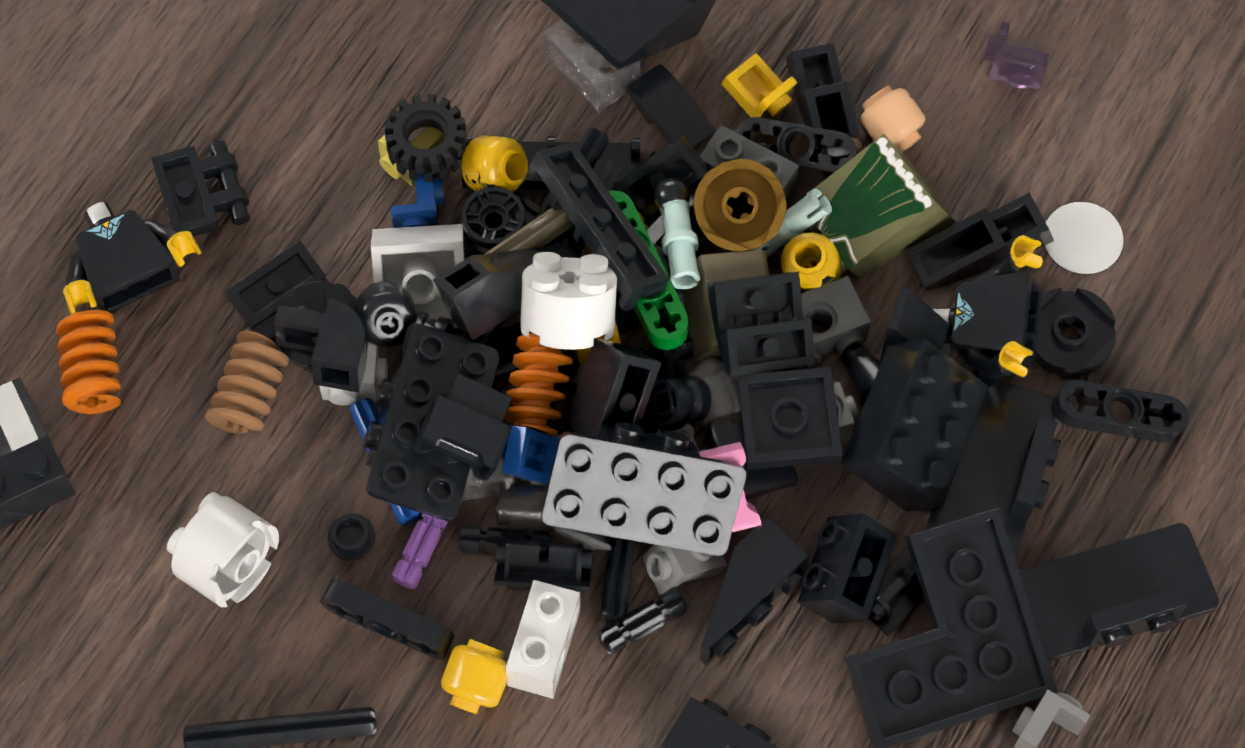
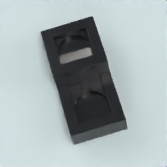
(669, 106)

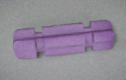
(418, 551)

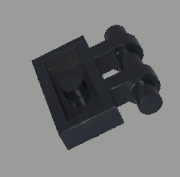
(187, 194)

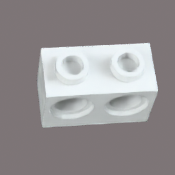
(543, 639)

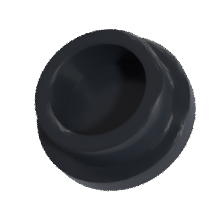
(351, 537)

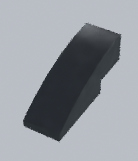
(823, 95)
(977, 242)

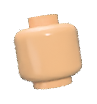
(894, 115)

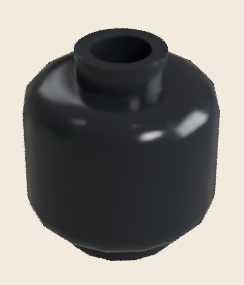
(385, 313)

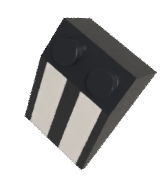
(28, 462)

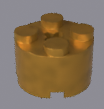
(729, 181)

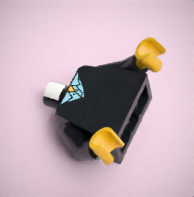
(123, 259)
(999, 314)

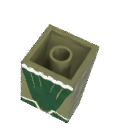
(878, 208)

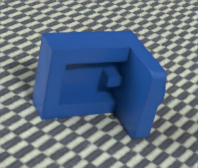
(424, 211)
(529, 454)

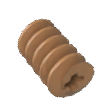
(246, 384)

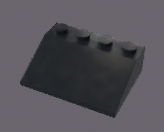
(632, 28)

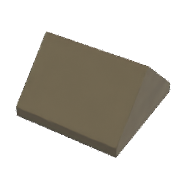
(696, 299)

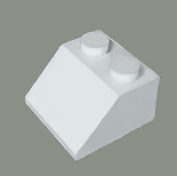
(417, 257)

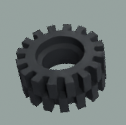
(421, 115)

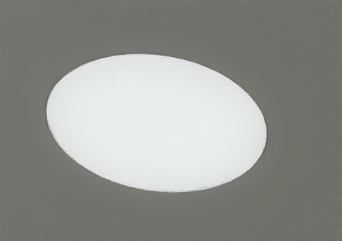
(1084, 237)

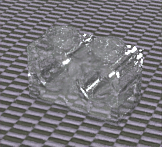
(583, 66)

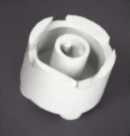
(568, 300)
(222, 550)

